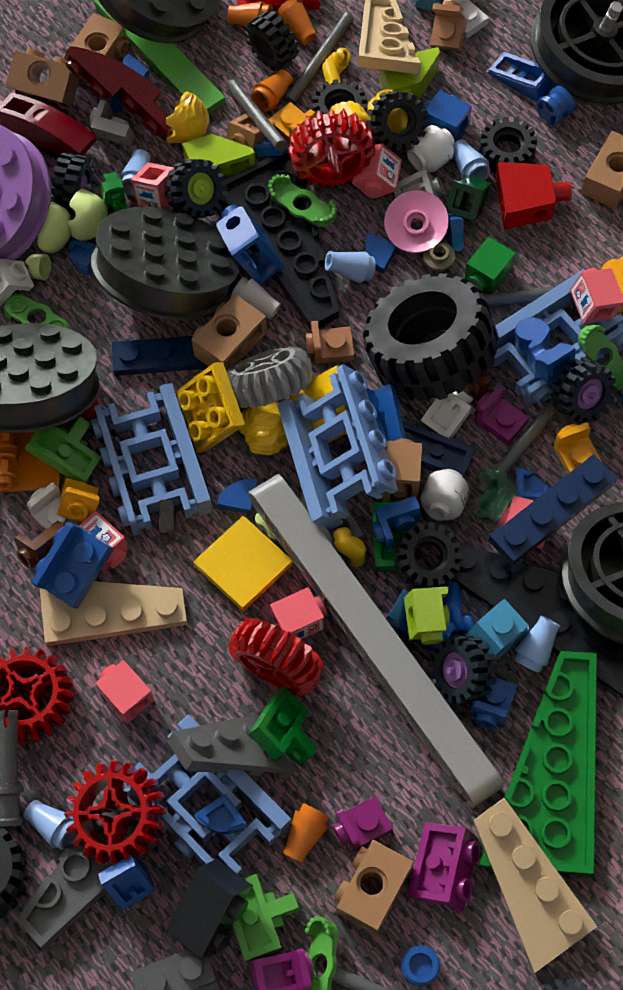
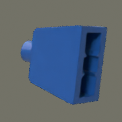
(242, 231)

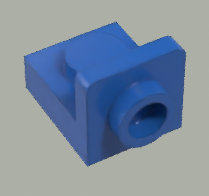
(397, 515)
(494, 708)
(127, 882)

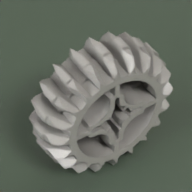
(270, 376)

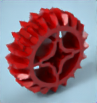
(348, 140)
(275, 656)
(37, 688)
(115, 827)

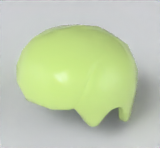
(89, 212)
(55, 230)

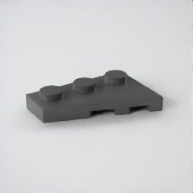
(226, 747)

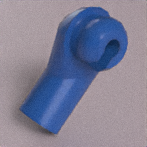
(462, 622)

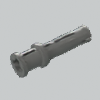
(9, 785)

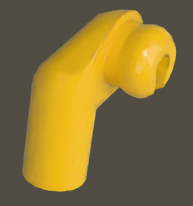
(335, 65)
(349, 546)

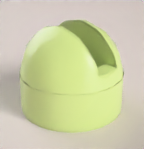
(38, 266)

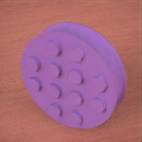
(23, 193)

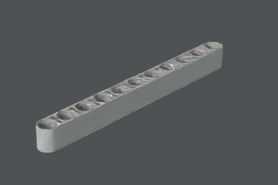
(376, 642)

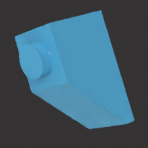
(500, 629)

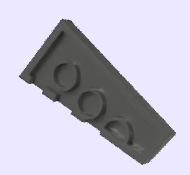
(69, 889)

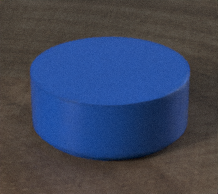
(420, 966)

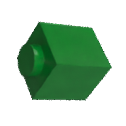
(489, 266)

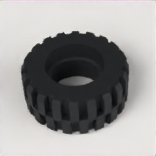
(440, 364)

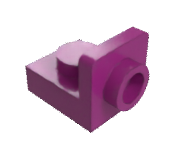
(500, 416)
(361, 824)

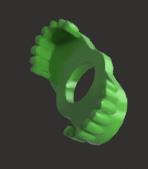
(285, 194)
(20, 307)
(591, 340)
(323, 942)

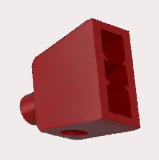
(528, 193)

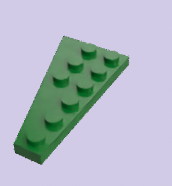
(556, 768)

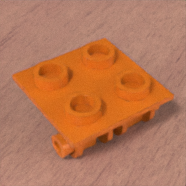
(20, 469)

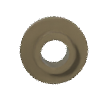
(439, 263)

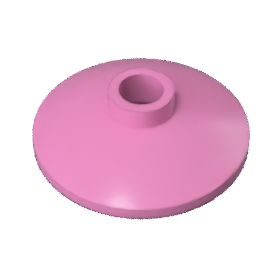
(413, 207)

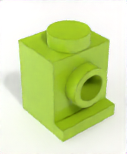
(427, 614)

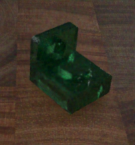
(494, 501)

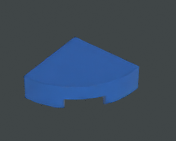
(265, 148)
(455, 232)
(381, 250)
(81, 254)
(529, 485)
(236, 496)
(221, 817)

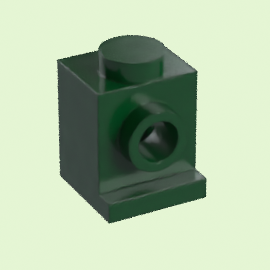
(467, 197)

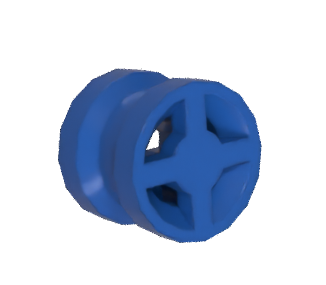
(556, 105)

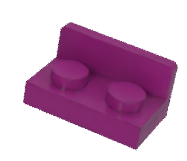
(444, 866)

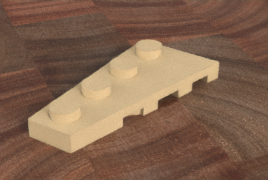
(385, 40)
(112, 611)
(538, 898)

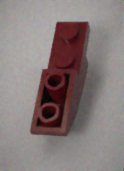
(113, 78)
(45, 126)

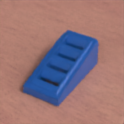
(534, 88)

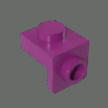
(283, 972)

